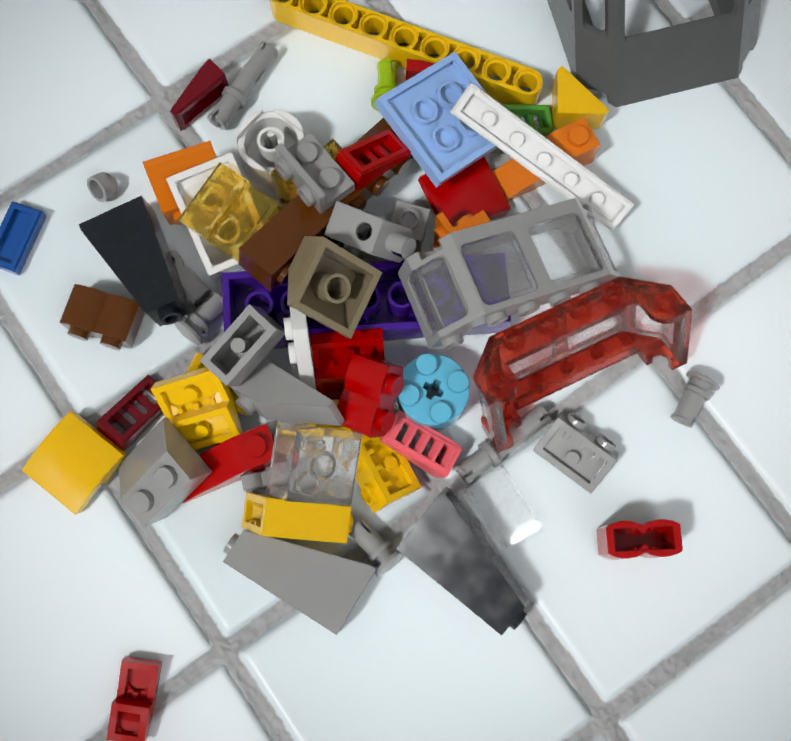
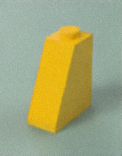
(296, 520)

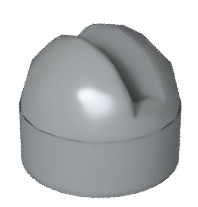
(102, 186)

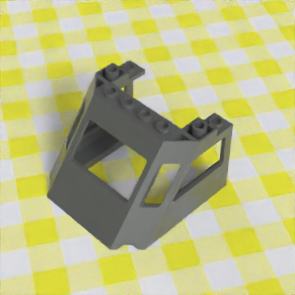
(657, 60)

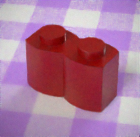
(370, 395)
(646, 540)

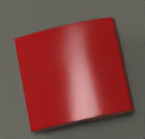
(467, 193)
(333, 353)

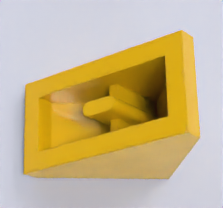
(574, 101)

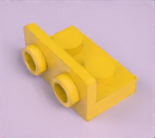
(383, 474)

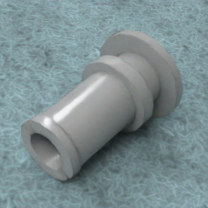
(199, 320)
(693, 398)
(375, 547)

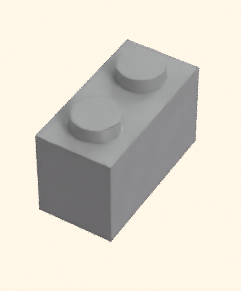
(243, 346)

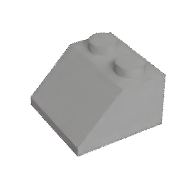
(160, 474)

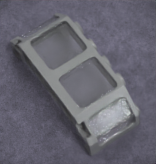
(505, 270)

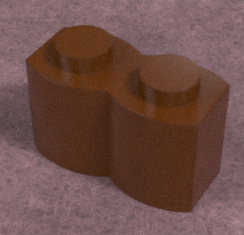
(102, 316)

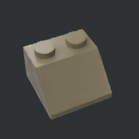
(330, 284)

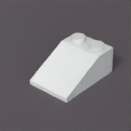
(184, 188)

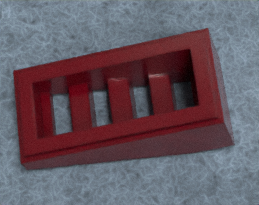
(199, 95)
(106, 422)

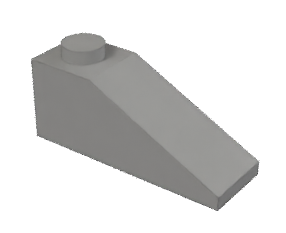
(284, 397)

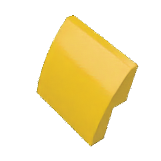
(198, 407)
(74, 462)

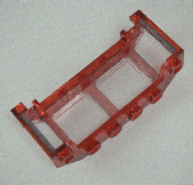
(576, 342)

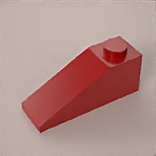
(234, 458)

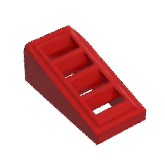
(350, 157)

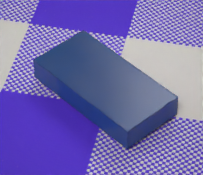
(18, 235)

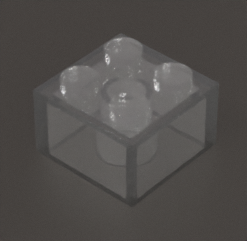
(313, 463)

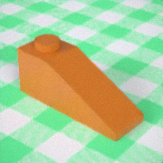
(575, 139)

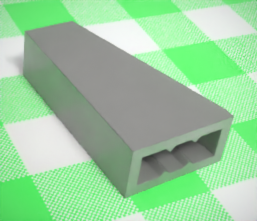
(305, 578)

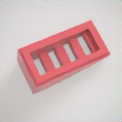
(439, 442)

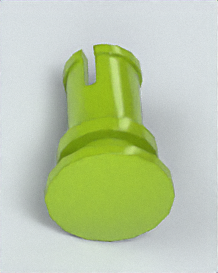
(386, 79)

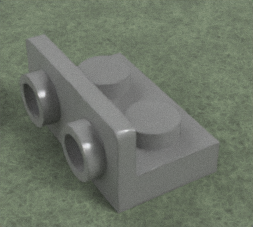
(314, 173)
(577, 451)

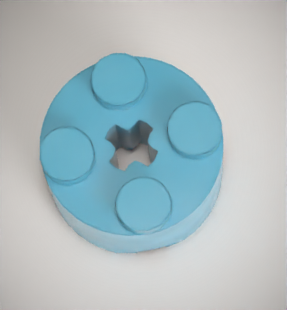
(435, 372)

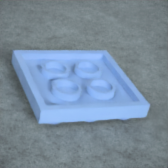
(423, 121)

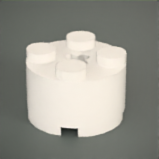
(258, 138)

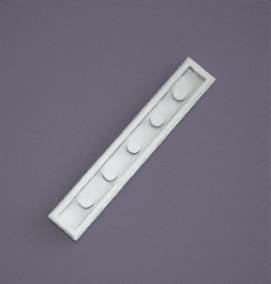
(540, 155)

